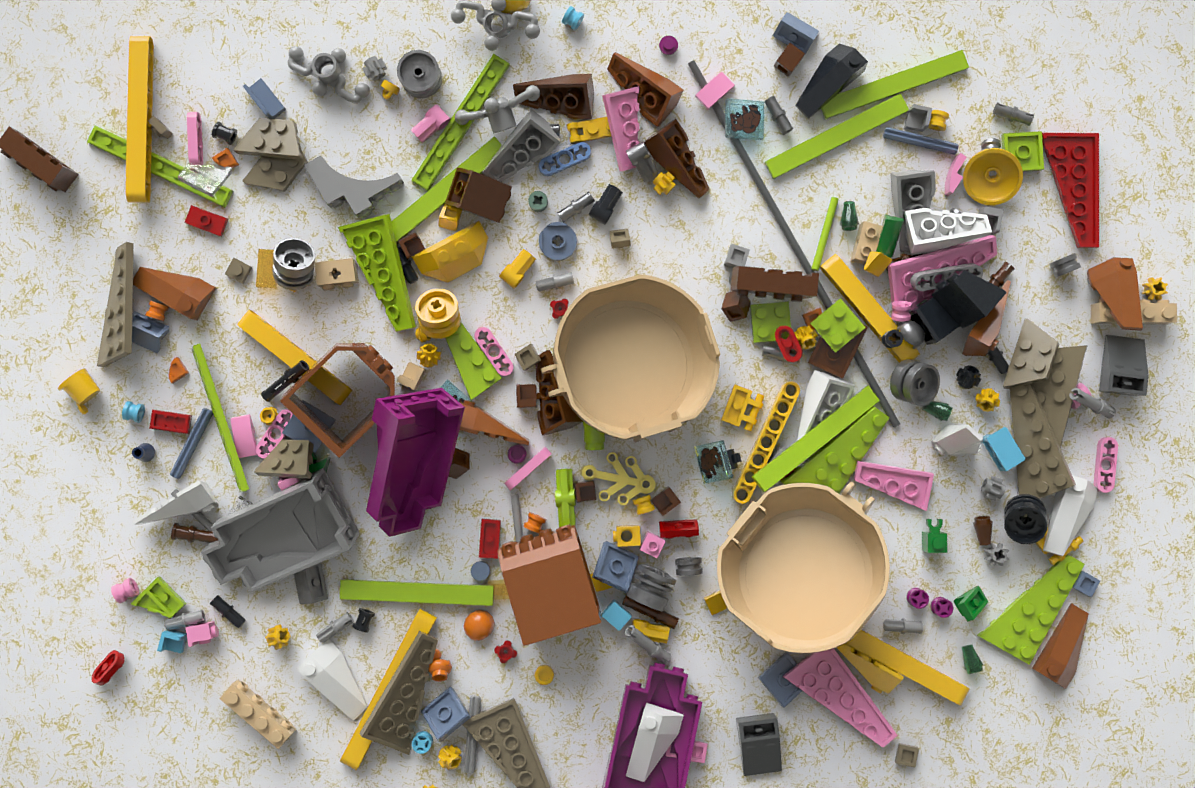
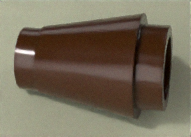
(983, 529)

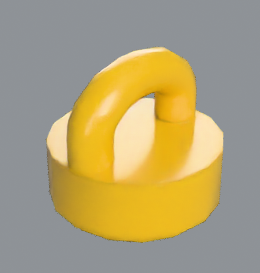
(389, 89)

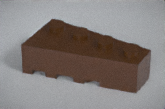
(37, 160)
(774, 283)

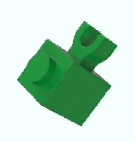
(934, 540)

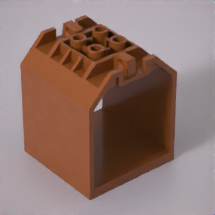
(374, 361)
(549, 584)

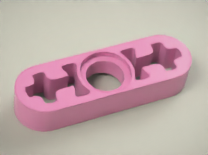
(194, 134)
(490, 336)
(263, 442)
(527, 468)
(1098, 478)

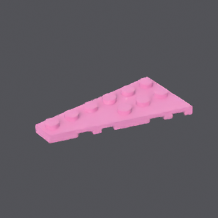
(900, 272)
(834, 686)

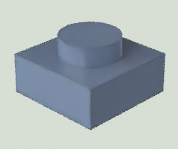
(1086, 584)

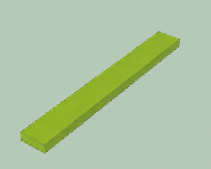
(895, 84)
(455, 132)
(836, 136)
(159, 166)
(437, 195)
(220, 418)
(815, 439)
(417, 592)

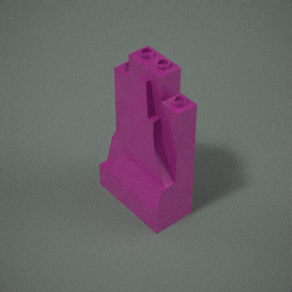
(414, 457)
(666, 690)

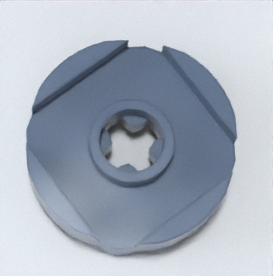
(550, 233)

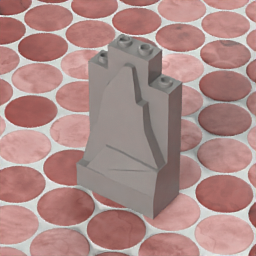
(281, 534)

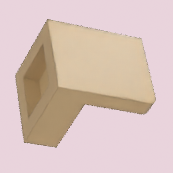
(412, 376)

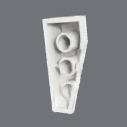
(937, 230)
(822, 398)
(957, 440)
(188, 501)

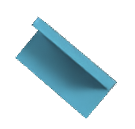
(1003, 449)

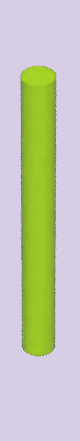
(824, 234)

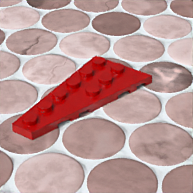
(1076, 175)

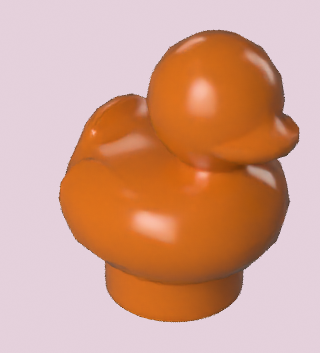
(439, 667)

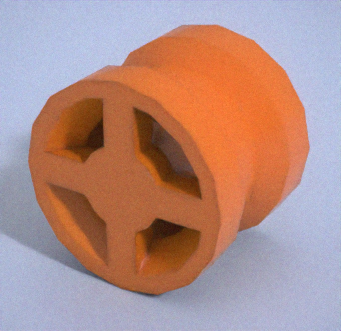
(156, 310)
(534, 522)

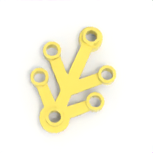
(621, 479)

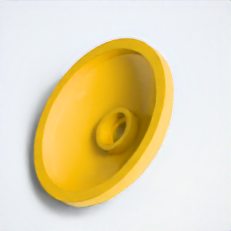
(997, 188)

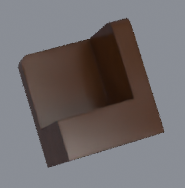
(789, 59)
(411, 245)
(735, 306)
(526, 395)
(460, 463)
(585, 491)
(665, 501)

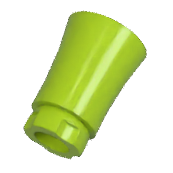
(593, 438)

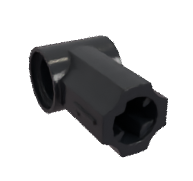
(604, 207)

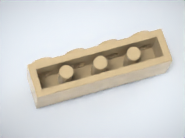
(1152, 313)
(258, 713)

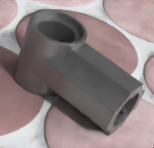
(641, 159)

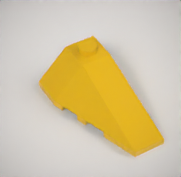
(877, 674)

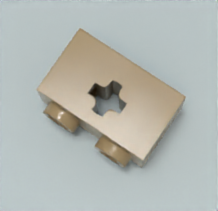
(866, 241)
(326, 270)

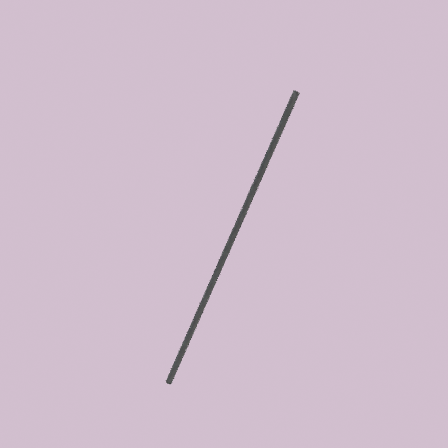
(794, 244)

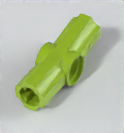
(565, 497)

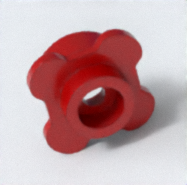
(556, 304)
(500, 651)

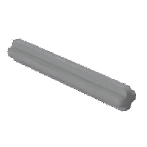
(471, 743)

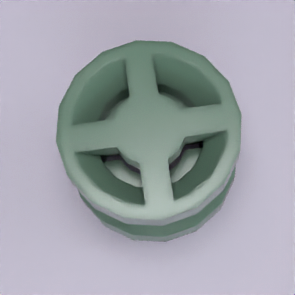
(540, 204)

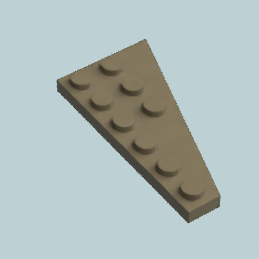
(117, 327)
(1056, 390)
(1044, 465)
(400, 704)
(508, 744)

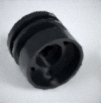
(1029, 528)

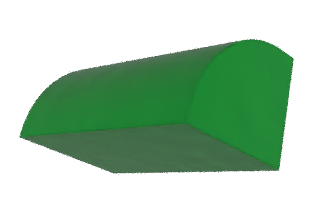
(889, 235)

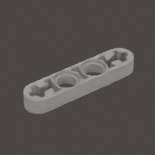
(945, 272)

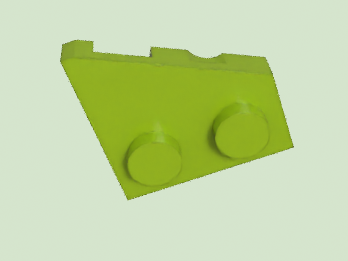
(160, 598)

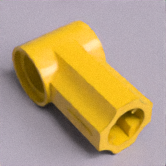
(514, 272)
(655, 632)

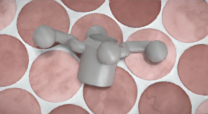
(485, 18)
(333, 78)
(499, 111)

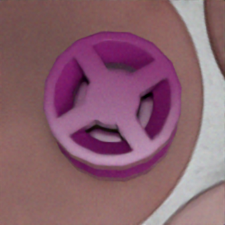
(921, 600)
(946, 607)

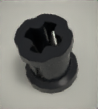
(224, 133)
(895, 334)
(368, 616)

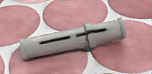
(1096, 405)
(653, 648)

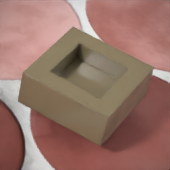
(159, 128)
(619, 238)
(238, 270)
(527, 357)
(906, 755)

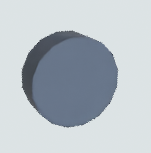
(480, 570)

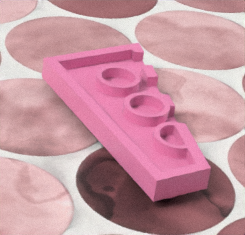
(623, 123)
(902, 483)

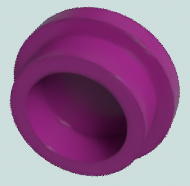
(668, 45)
(517, 454)

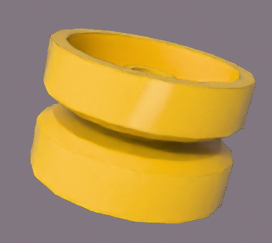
(438, 313)

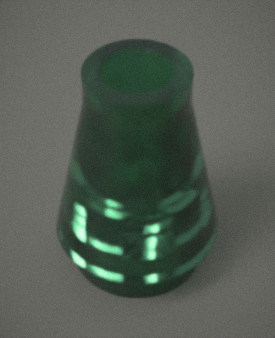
(849, 216)
(938, 410)
(971, 659)

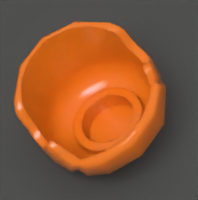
(479, 625)

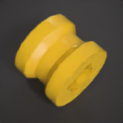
(938, 120)
(643, 504)

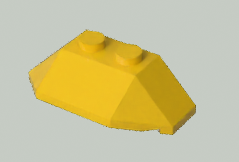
(454, 254)

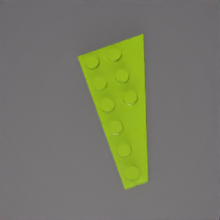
(380, 262)
(838, 458)
(1030, 616)

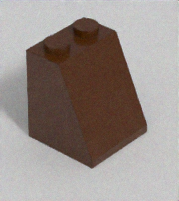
(478, 194)

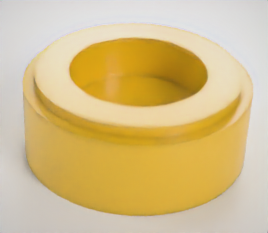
(544, 674)

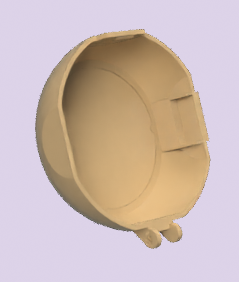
(635, 357)
(804, 567)

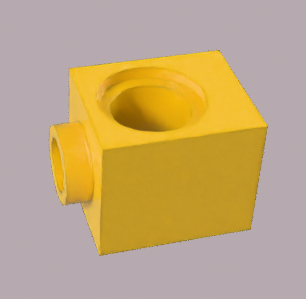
(634, 541)

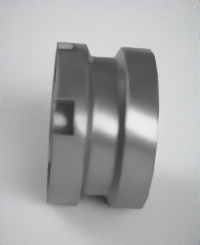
(1065, 265)
(688, 566)

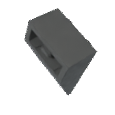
(1124, 366)
(759, 744)

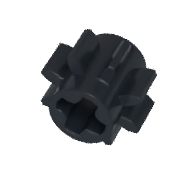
(968, 377)
(734, 458)

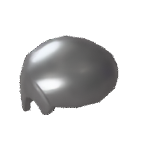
(912, 333)

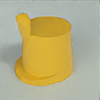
(80, 388)

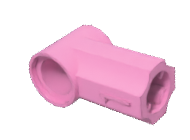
(434, 120)

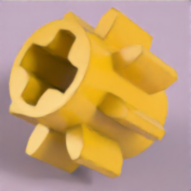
(664, 183)
(1159, 287)
(806, 337)
(428, 355)
(987, 400)
(278, 637)
(450, 757)

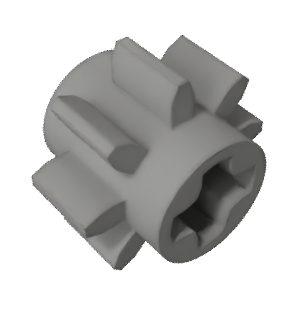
(374, 68)
(993, 488)
(1002, 554)

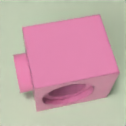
(652, 544)

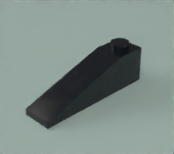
(833, 75)

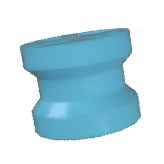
(573, 18)
(133, 411)
(419, 745)

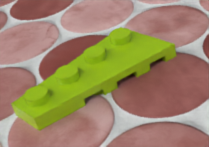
(472, 363)

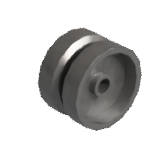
(409, 74)
(915, 382)

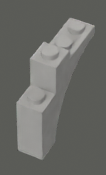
(358, 193)

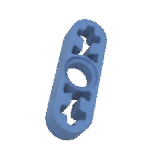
(579, 157)

